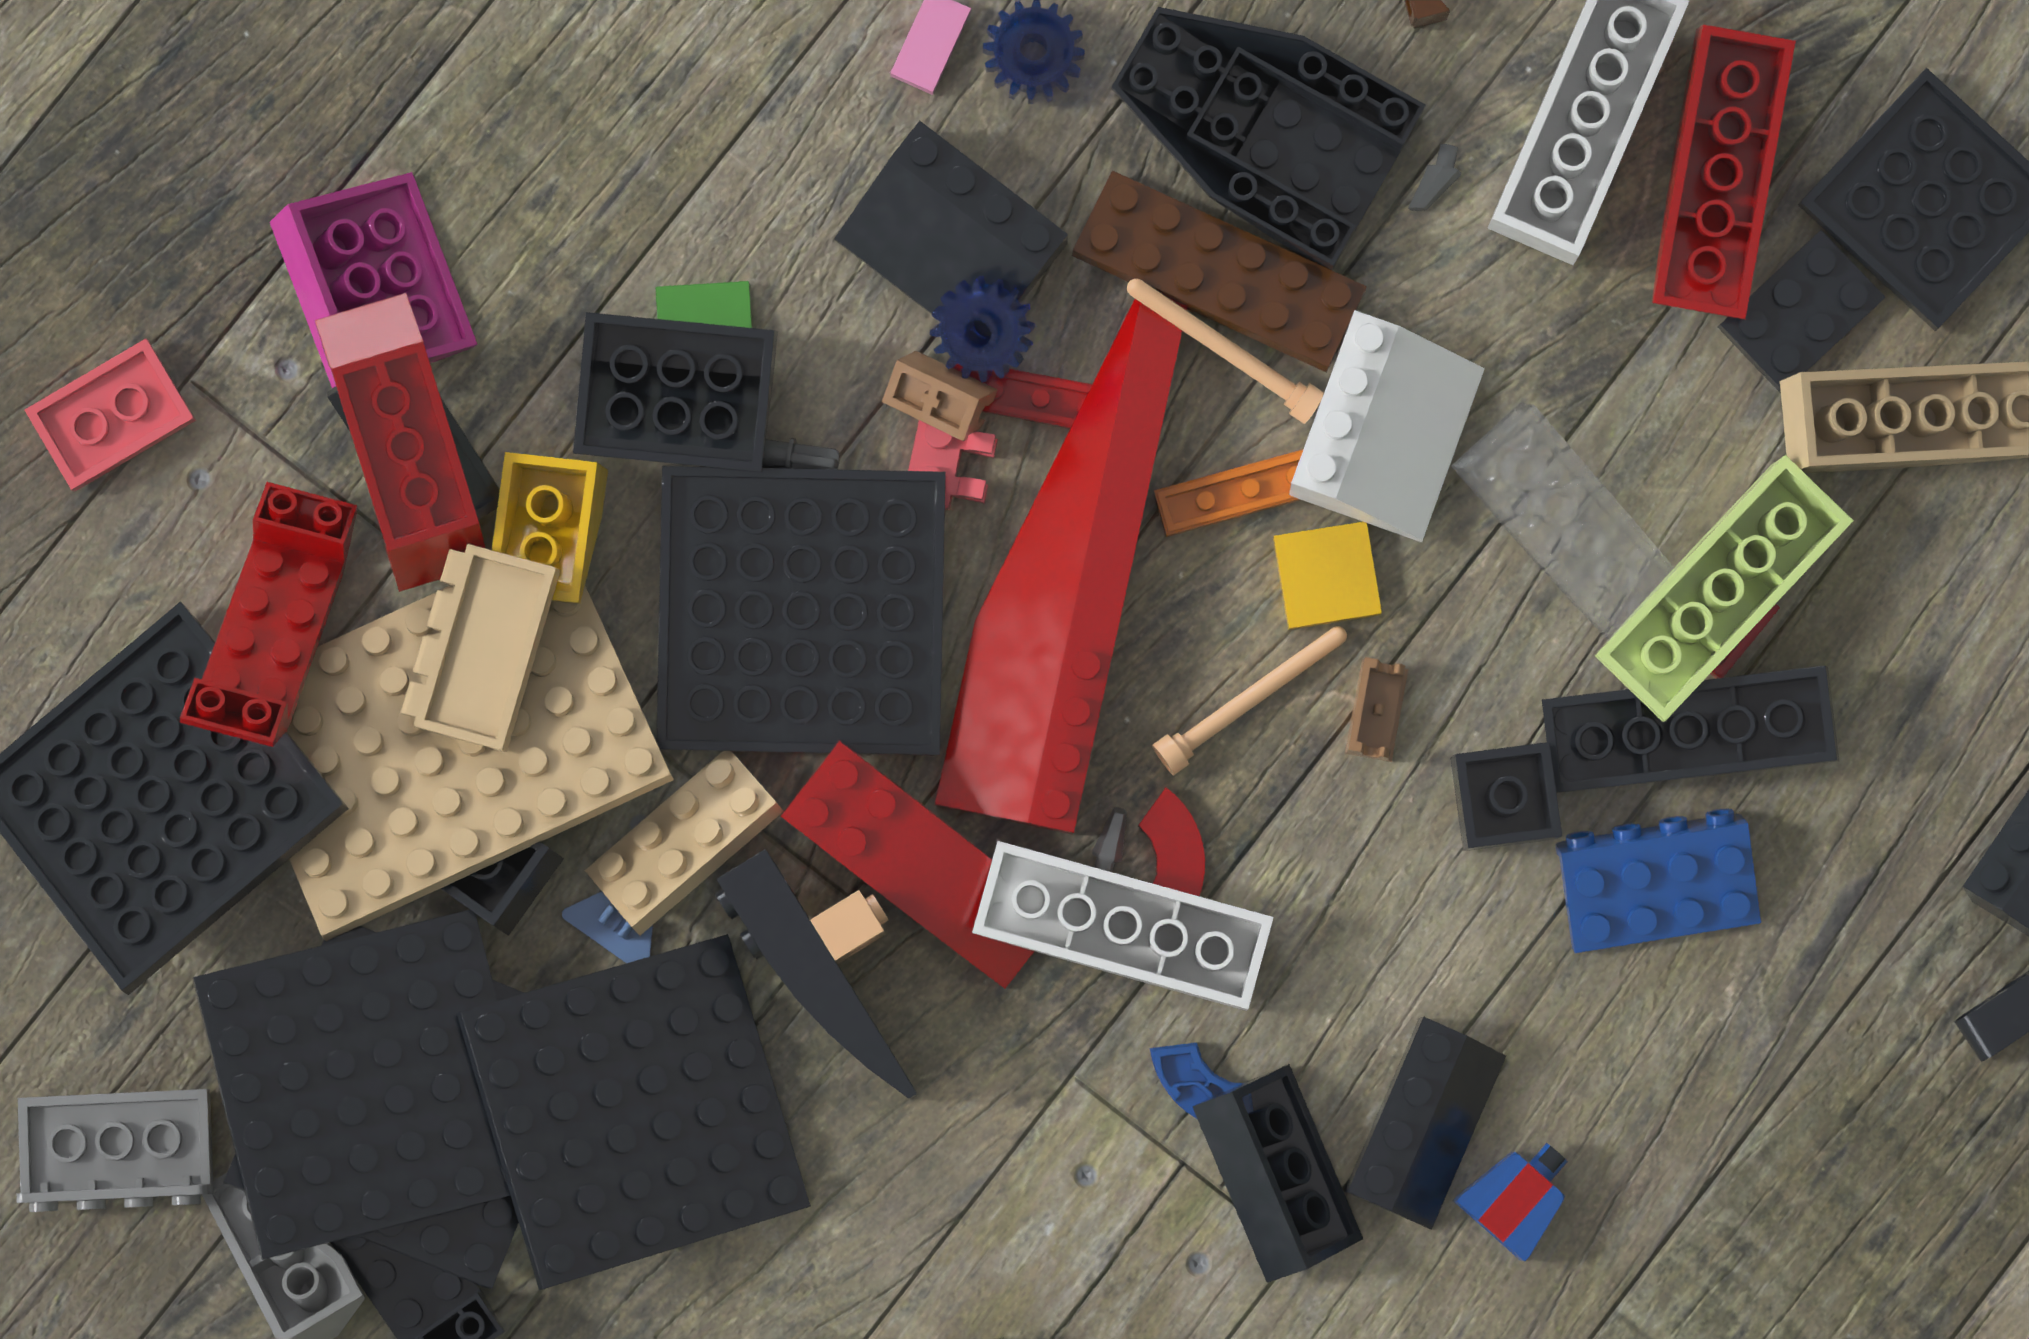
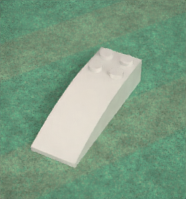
(1123, 925)

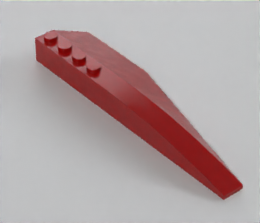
(1058, 600)

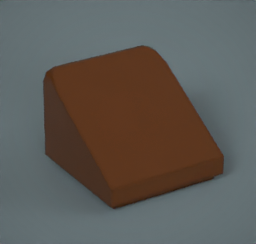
(1426, 12)

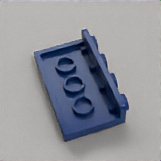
(1658, 880)

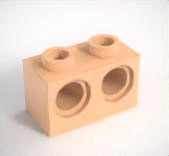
(850, 925)

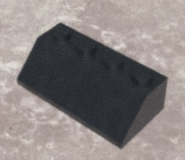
(1425, 1122)
(1278, 1174)

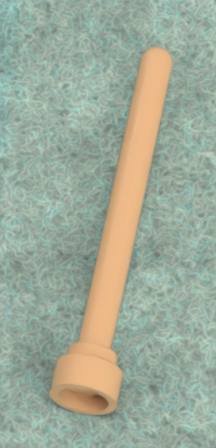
(1299, 398)
(1177, 749)

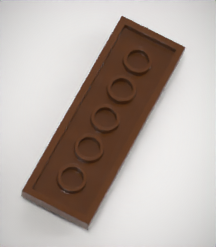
(1219, 271)

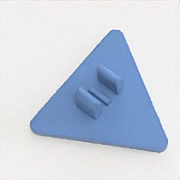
(607, 927)

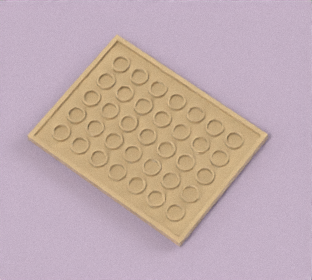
(447, 807)

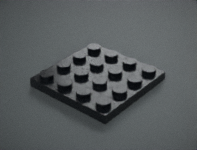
(1926, 199)

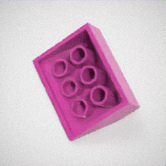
(368, 248)

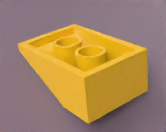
(551, 516)

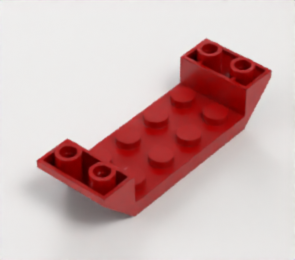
(401, 437)
(274, 616)

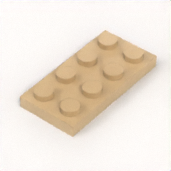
(683, 841)

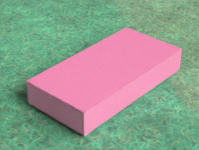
(930, 43)

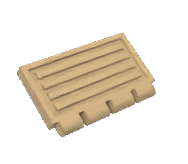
(483, 648)

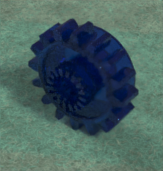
(1028, 26)
(999, 311)

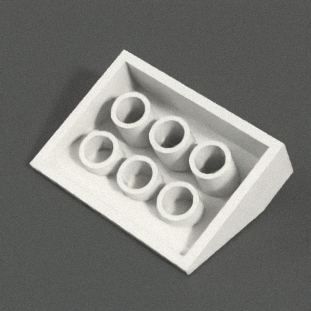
(1386, 427)

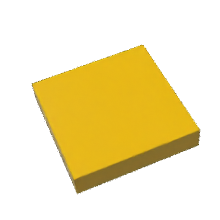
(1327, 575)

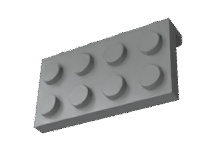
(115, 1148)

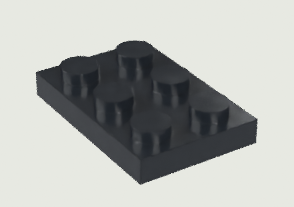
(1802, 311)

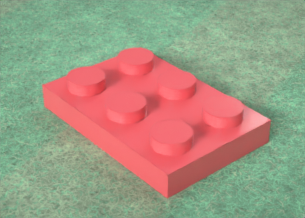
(110, 415)

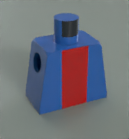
(1516, 1199)

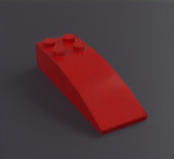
(1722, 170)
(902, 855)

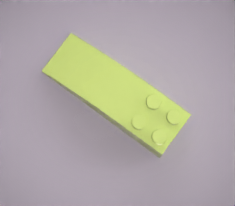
(1723, 587)

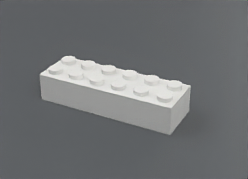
(1585, 123)

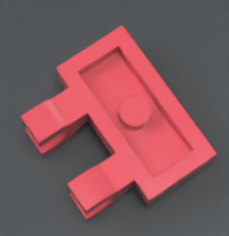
(942, 453)

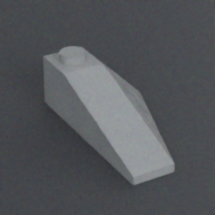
(298, 1292)

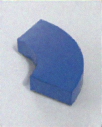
(1189, 1077)

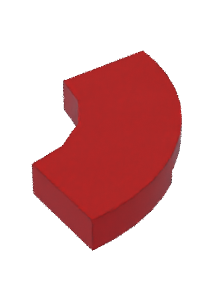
(1176, 844)

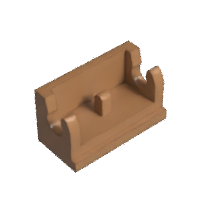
(938, 395)
(1376, 710)

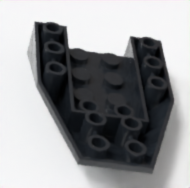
(1269, 125)

